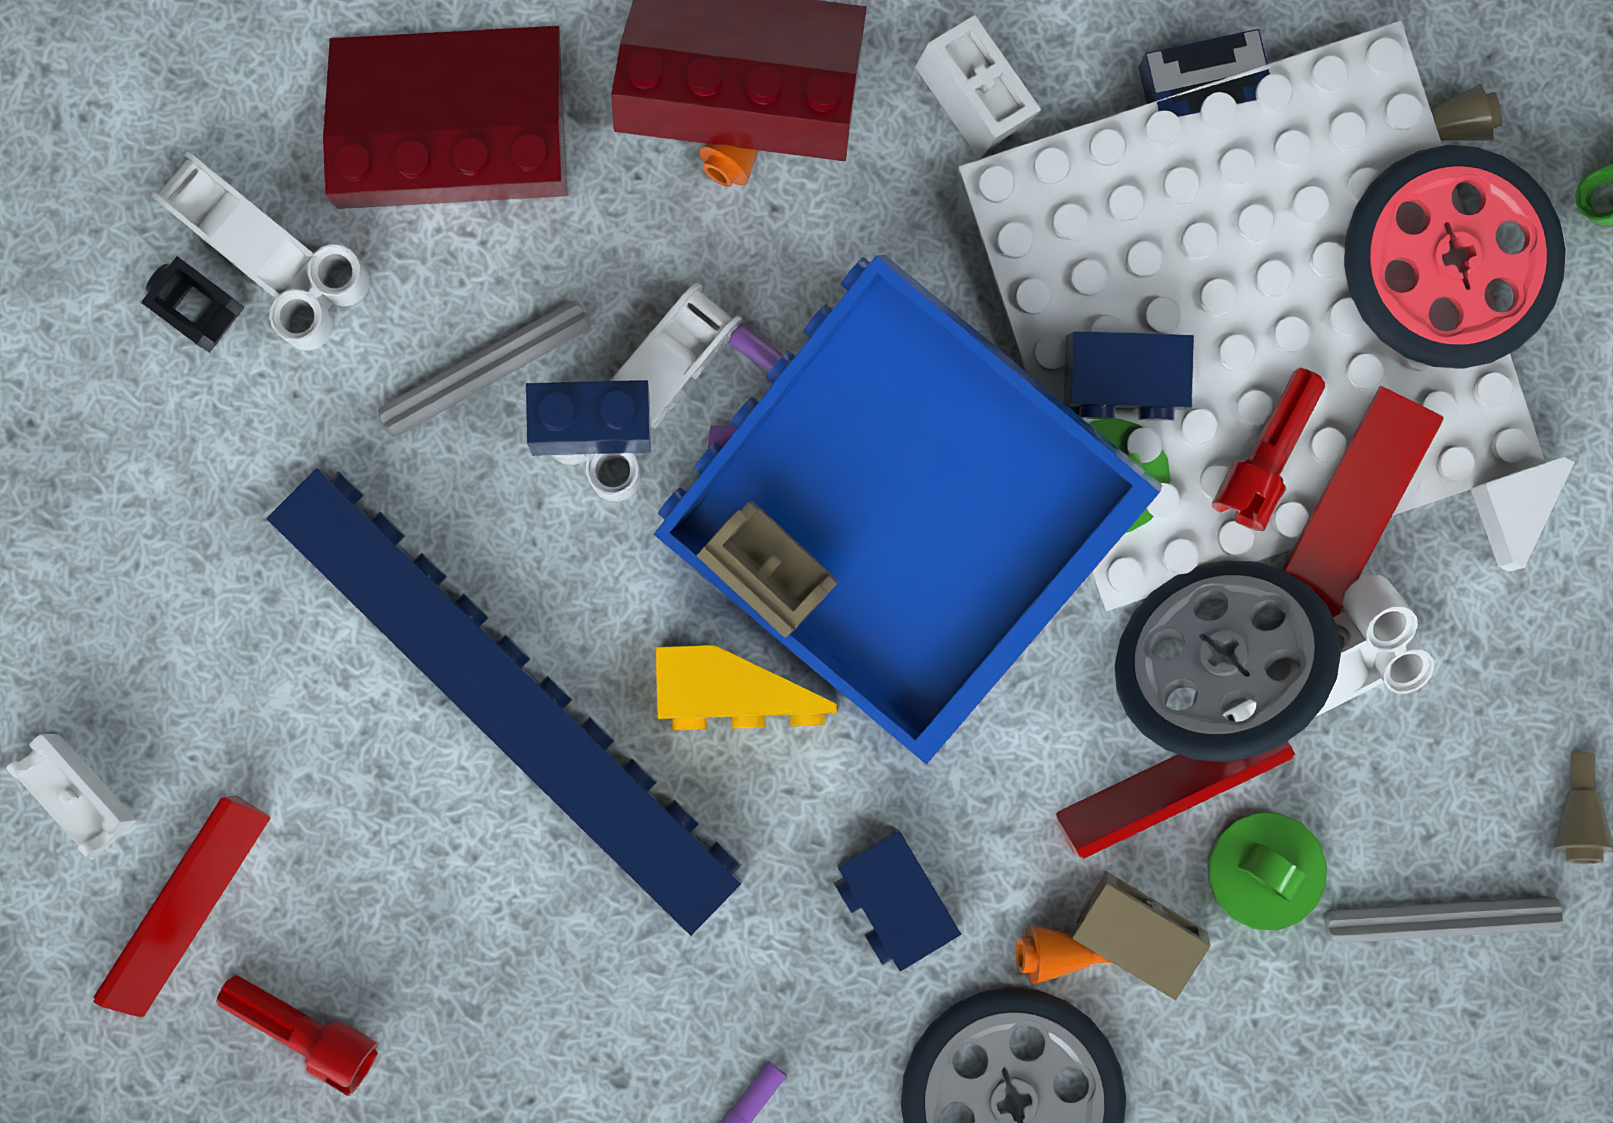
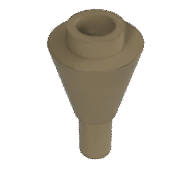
(1468, 116)
(1584, 825)

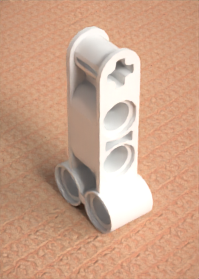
(264, 251)
(667, 358)
(1375, 648)

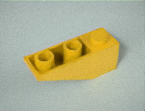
(716, 683)

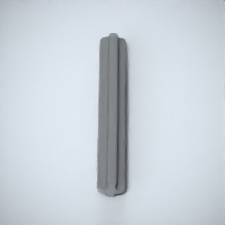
(484, 368)
(1443, 919)

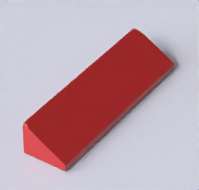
(1362, 495)
(1156, 796)
(182, 907)

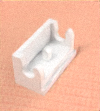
(976, 86)
(72, 794)

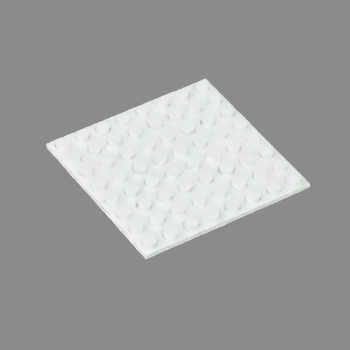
(1239, 238)

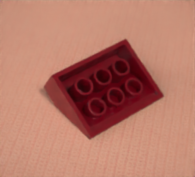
(741, 73)
(444, 118)

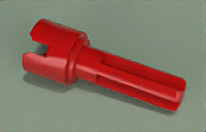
(1255, 483)
(331, 1051)

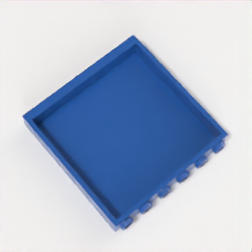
(929, 487)

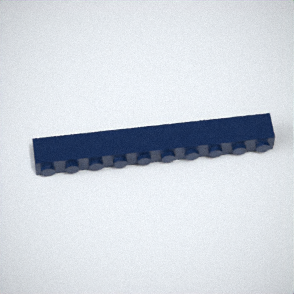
(506, 700)

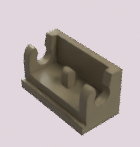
(768, 568)
(1141, 935)

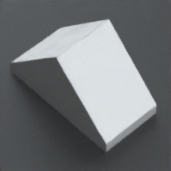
(1518, 509)

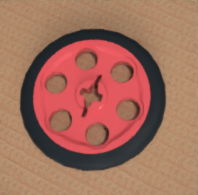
(1532, 273)

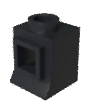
(170, 286)

